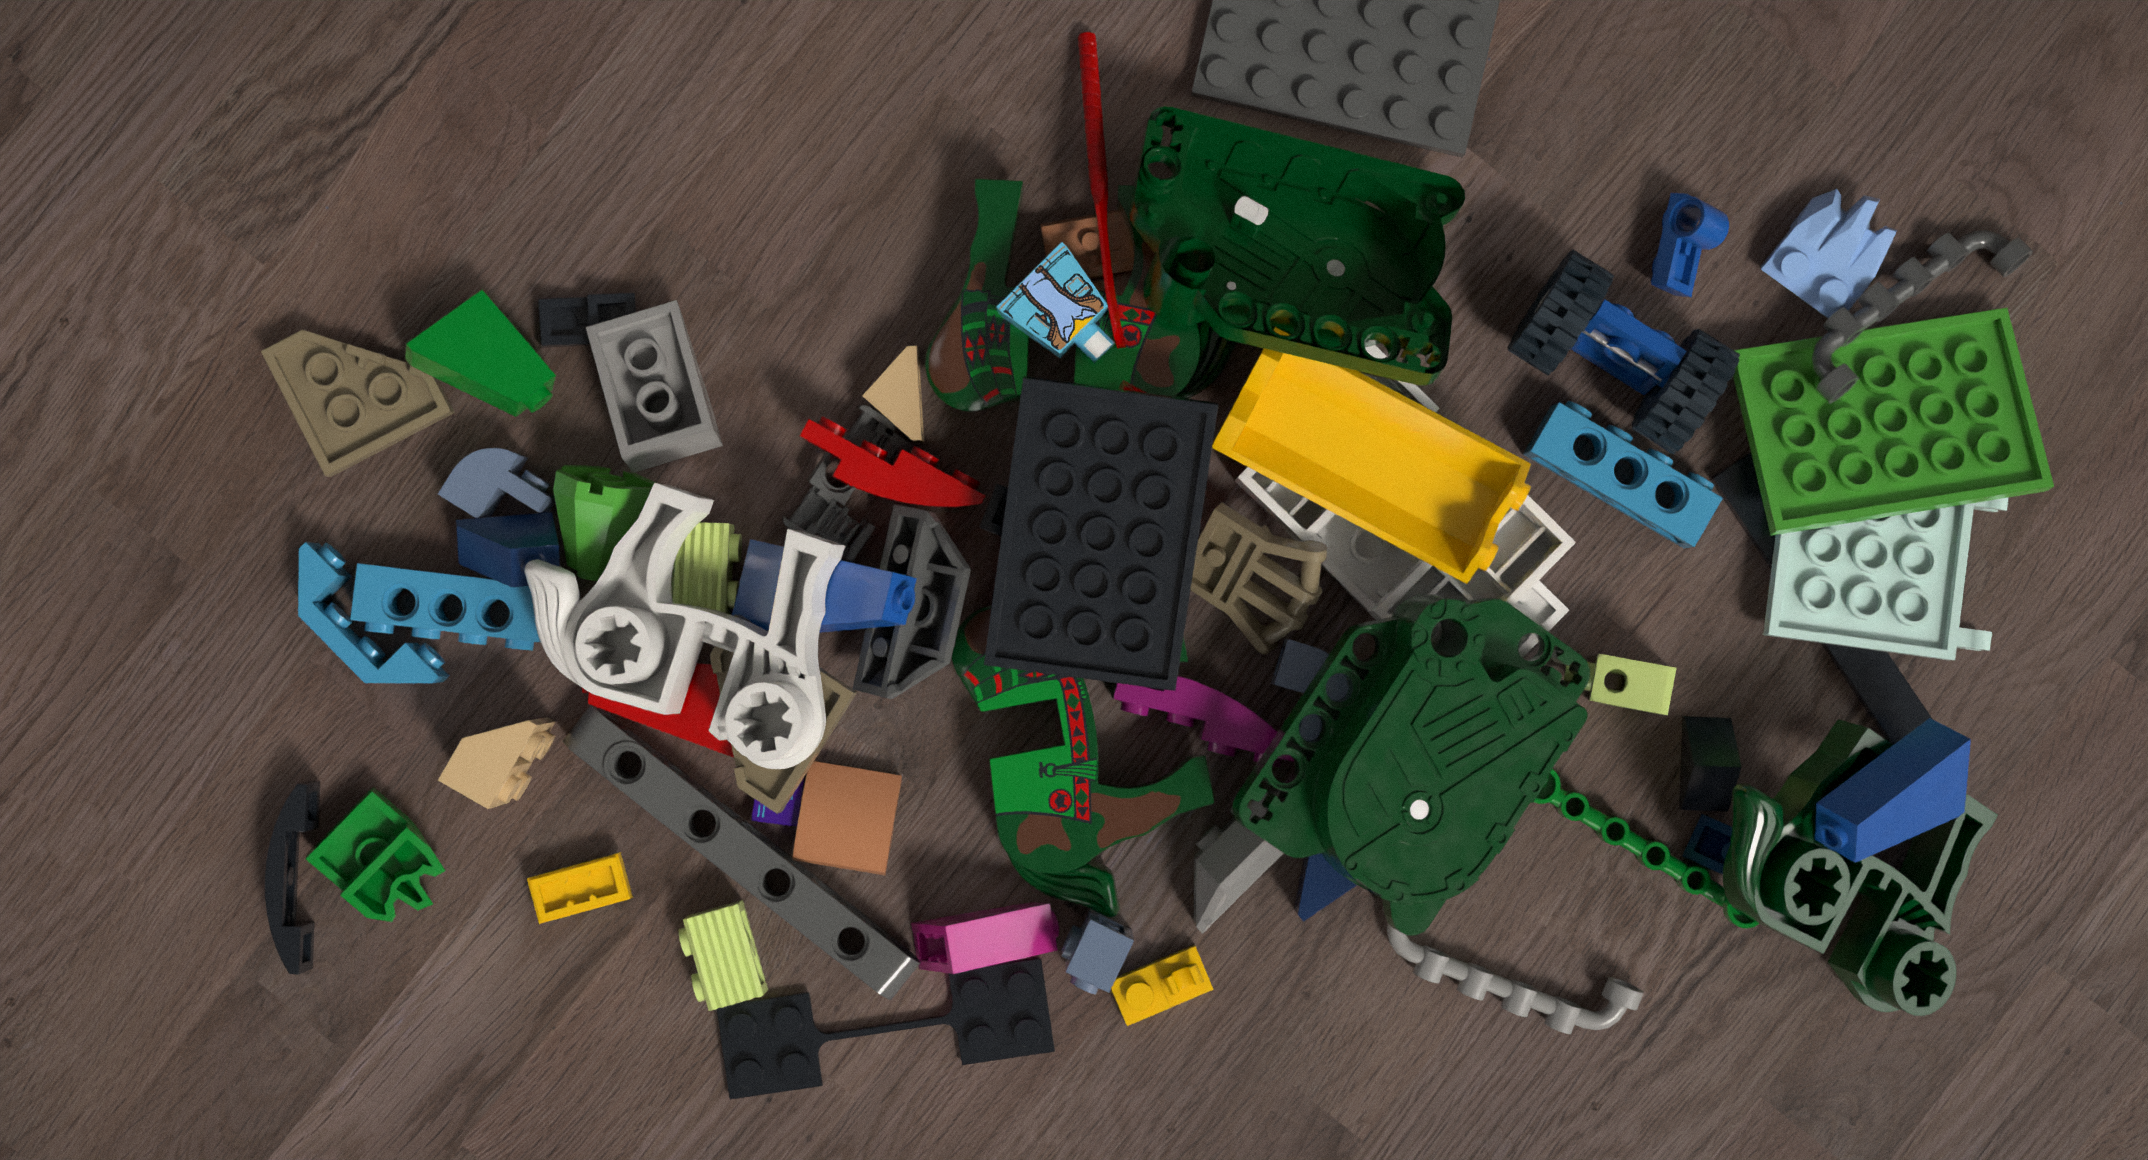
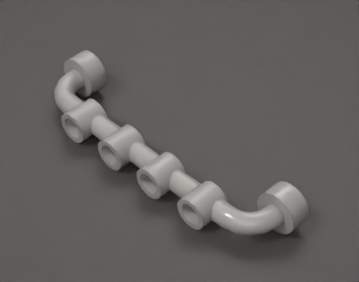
(1517, 995)

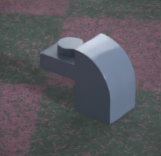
(487, 475)
(1296, 670)

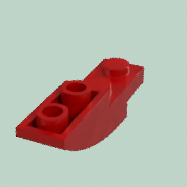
(909, 478)

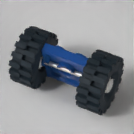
(1678, 380)

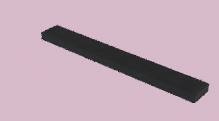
(1868, 672)

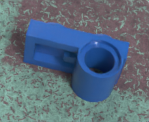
(1682, 242)

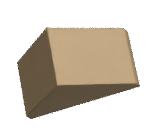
(899, 394)

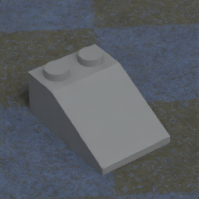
(653, 387)

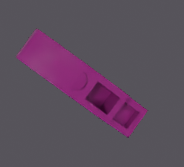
(1225, 720)

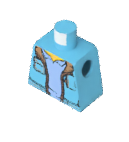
(1059, 307)

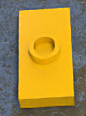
(579, 888)

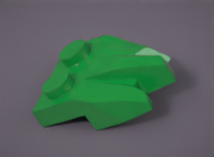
(376, 858)

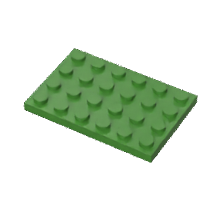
(1924, 428)

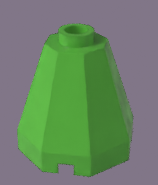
(596, 513)

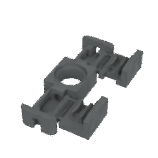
(819, 509)

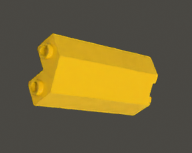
(1375, 459)

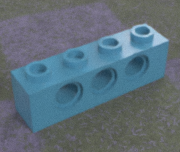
(1693, 494)
(379, 587)

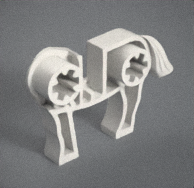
(643, 648)

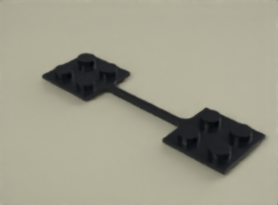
(776, 1046)

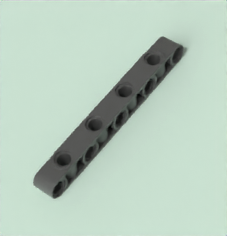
(741, 851)

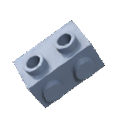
(1096, 952)

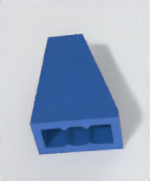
(854, 595)
(1897, 794)

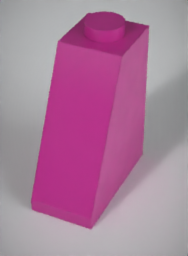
(985, 937)

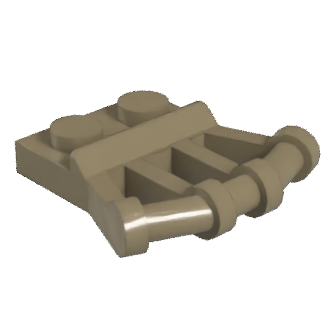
(1228, 556)

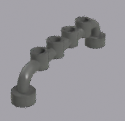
(1911, 280)

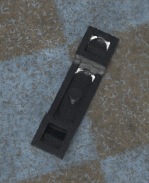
(291, 937)

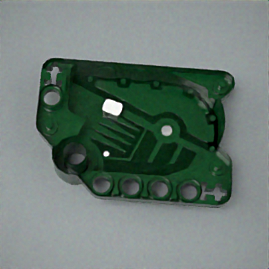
(1275, 236)

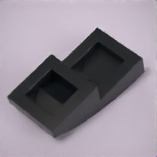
(565, 319)

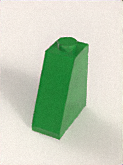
(483, 357)

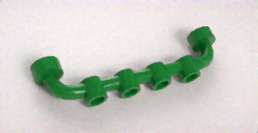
(1639, 846)

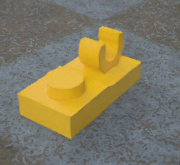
(1161, 985)

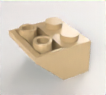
(495, 762)

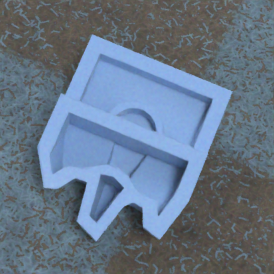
(1830, 252)

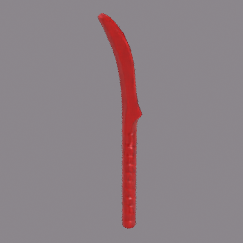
(1098, 166)

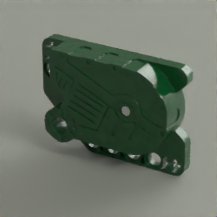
(1417, 760)

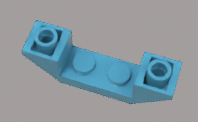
(318, 581)

